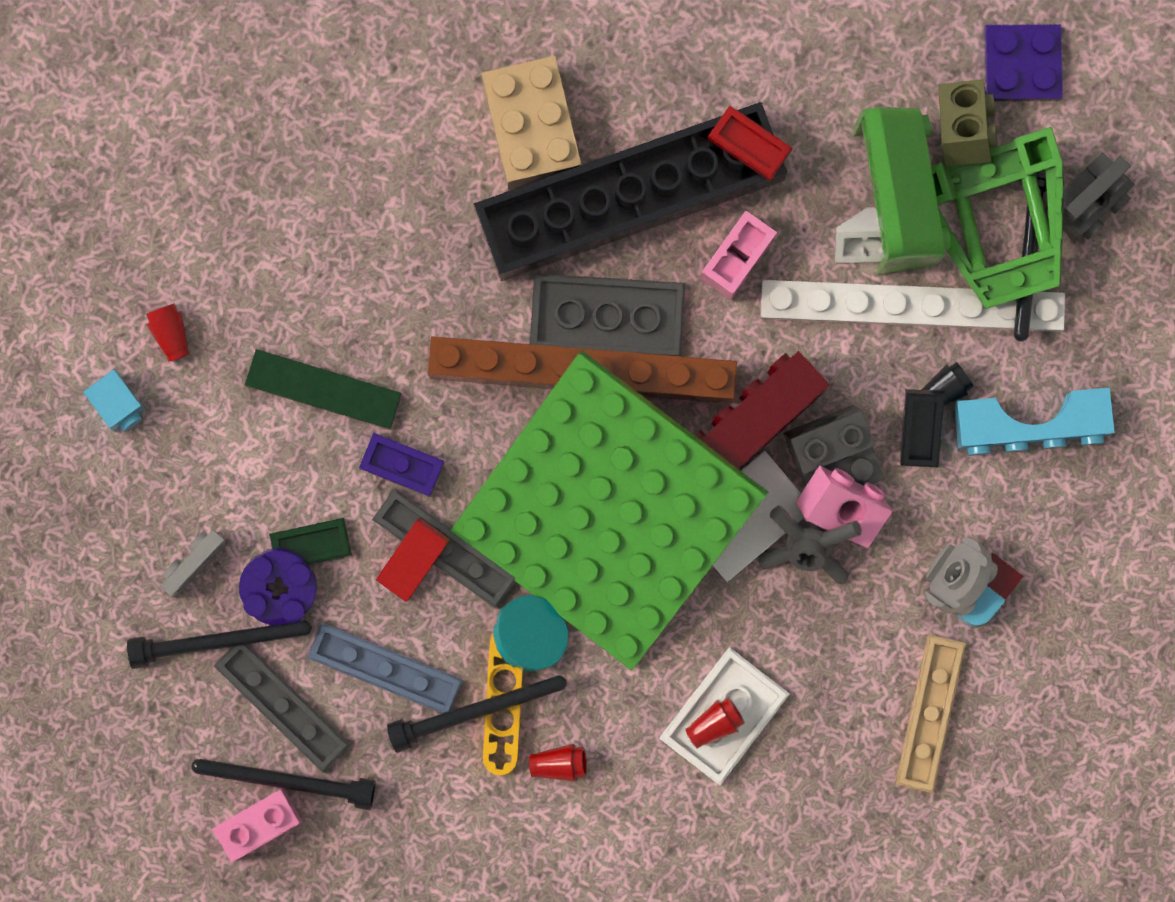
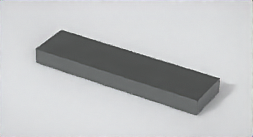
(458, 557)
(282, 706)

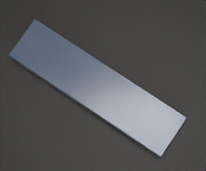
(385, 668)

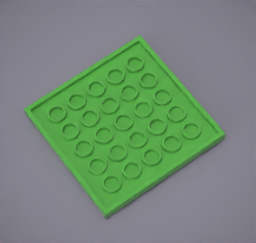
(608, 510)

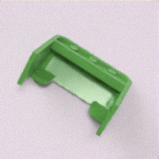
(903, 188)

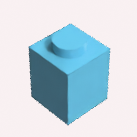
(115, 402)

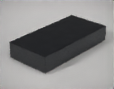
(921, 428)

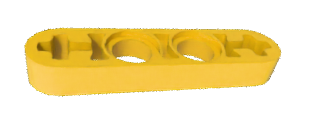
(491, 748)

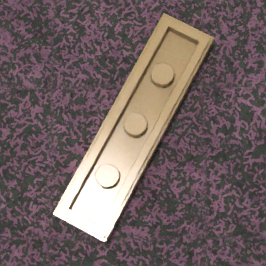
(930, 713)

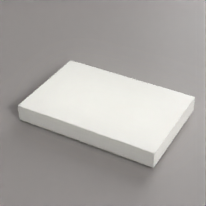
(760, 530)
(753, 695)

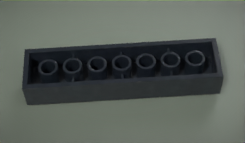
(616, 197)

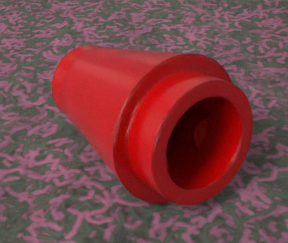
(169, 332)
(715, 723)
(560, 763)

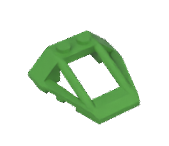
(1008, 164)

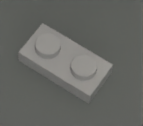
(203, 550)

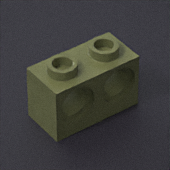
(965, 122)

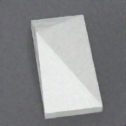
(859, 239)

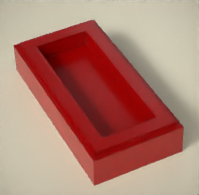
(749, 143)
(413, 559)

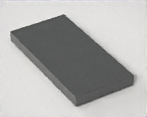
(607, 314)

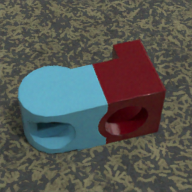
(994, 594)

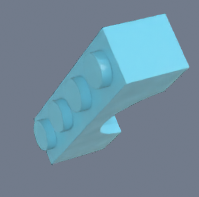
(985, 425)

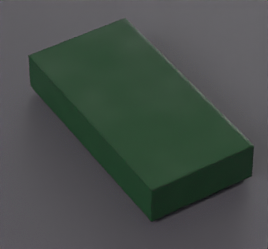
(316, 541)

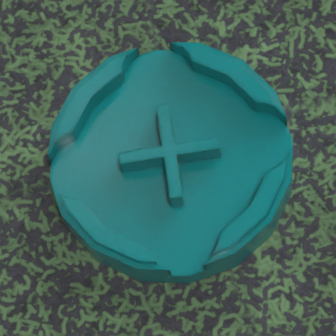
(530, 634)

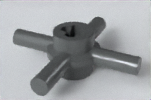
(809, 545)

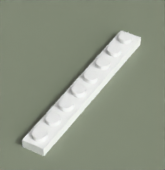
(901, 306)

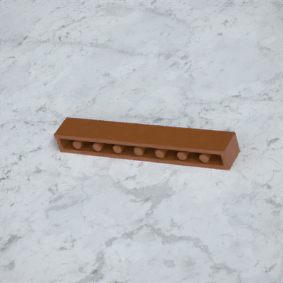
(544, 366)

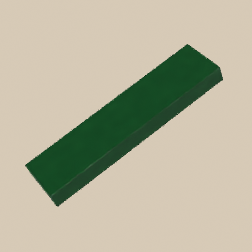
(323, 389)

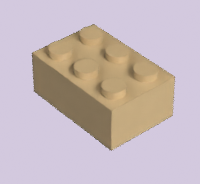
(530, 121)

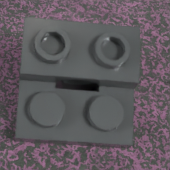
(1099, 180)
(835, 442)

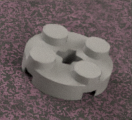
(976, 571)

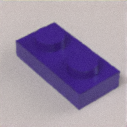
(401, 465)

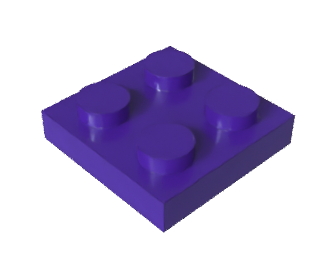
(1023, 62)

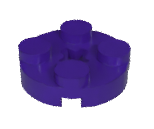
(264, 569)

